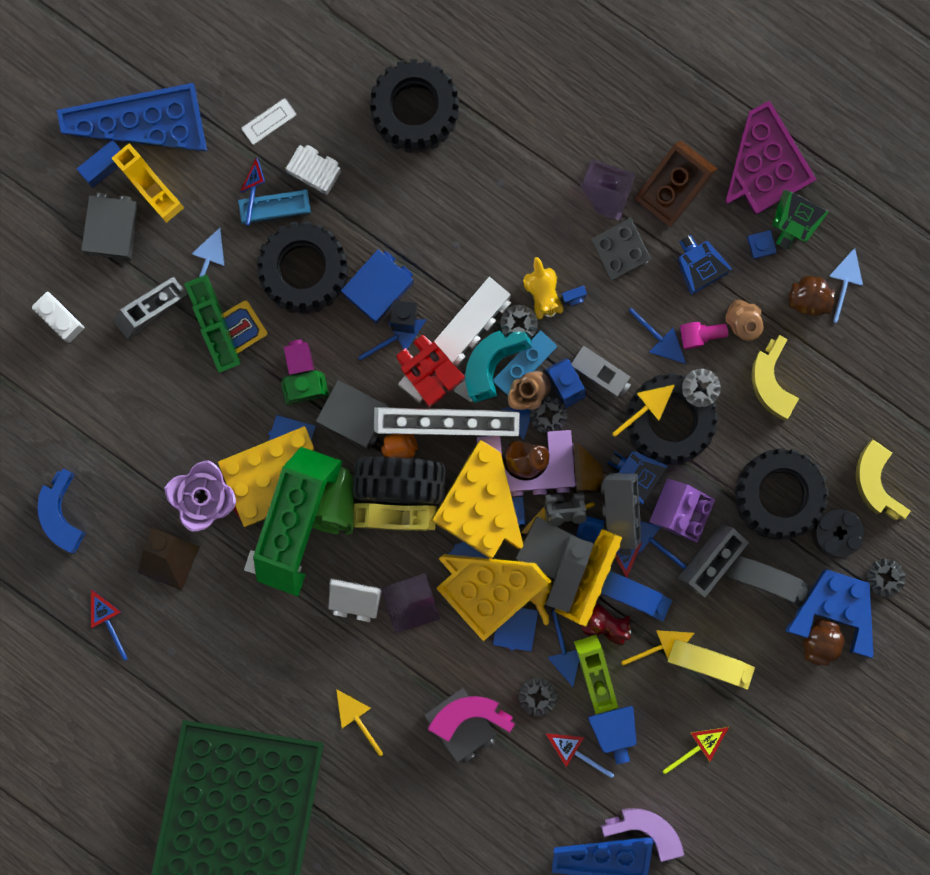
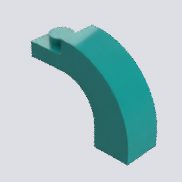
(486, 358)

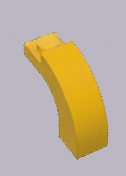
(147, 183)

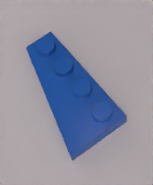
(604, 858)

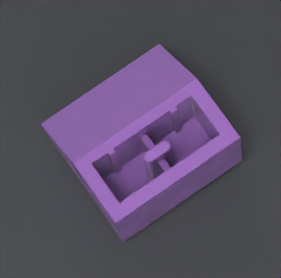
(682, 510)

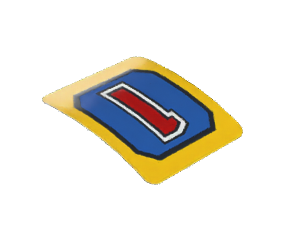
(244, 325)

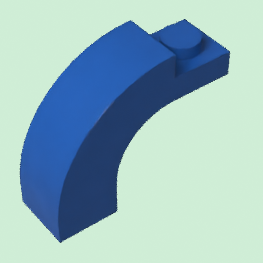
(51, 514)
(636, 596)

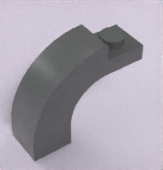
(769, 580)

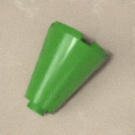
(337, 506)

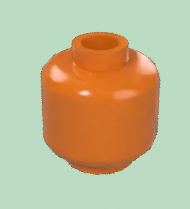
(399, 446)

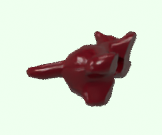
(604, 623)

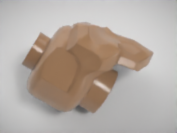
(745, 320)
(529, 391)

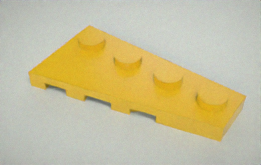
(593, 577)

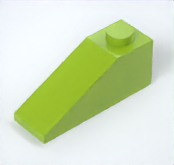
(596, 674)

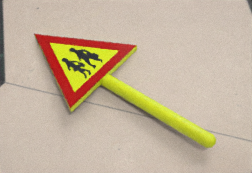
(707, 741)

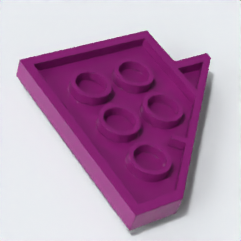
(767, 162)

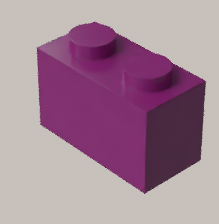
(298, 357)

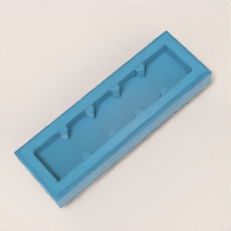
(276, 206)
(525, 361)

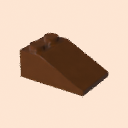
(675, 183)

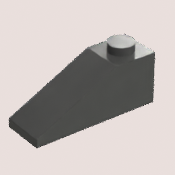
(149, 307)
(569, 573)

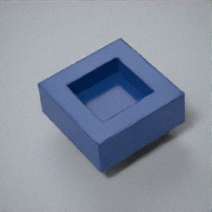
(761, 244)
(574, 296)
(590, 529)

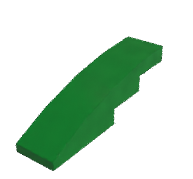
(212, 323)

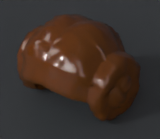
(812, 296)
(526, 459)
(823, 643)

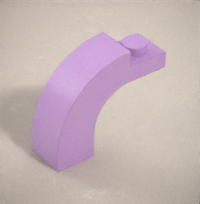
(664, 836)

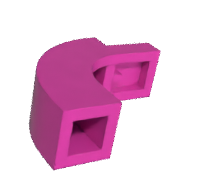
(461, 709)

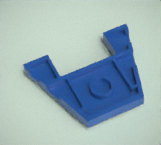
(842, 601)

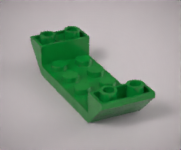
(292, 518)

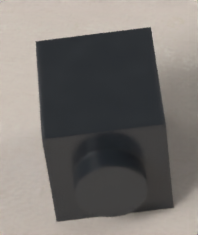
(404, 316)

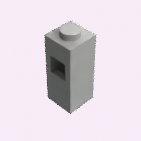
(601, 372)

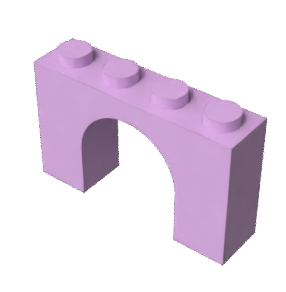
(559, 472)

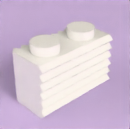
(313, 169)
(58, 317)

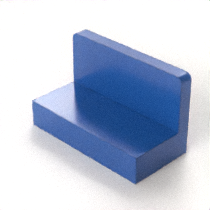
(100, 164)

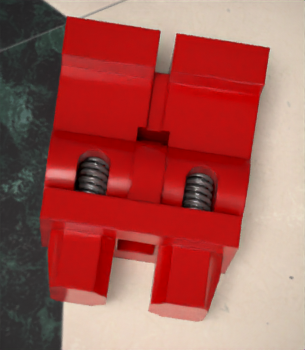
(429, 387)

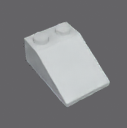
(354, 599)

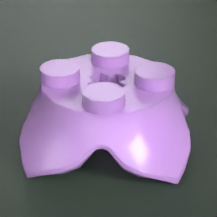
(182, 494)

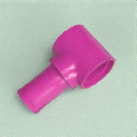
(695, 334)

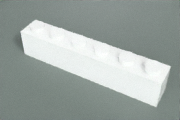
(467, 326)
(446, 421)

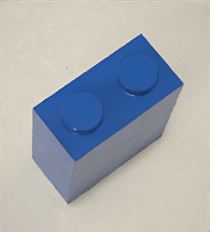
(378, 285)

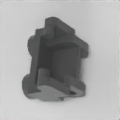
(567, 511)

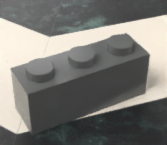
(622, 508)
(713, 560)

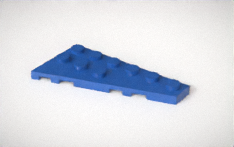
(154, 118)

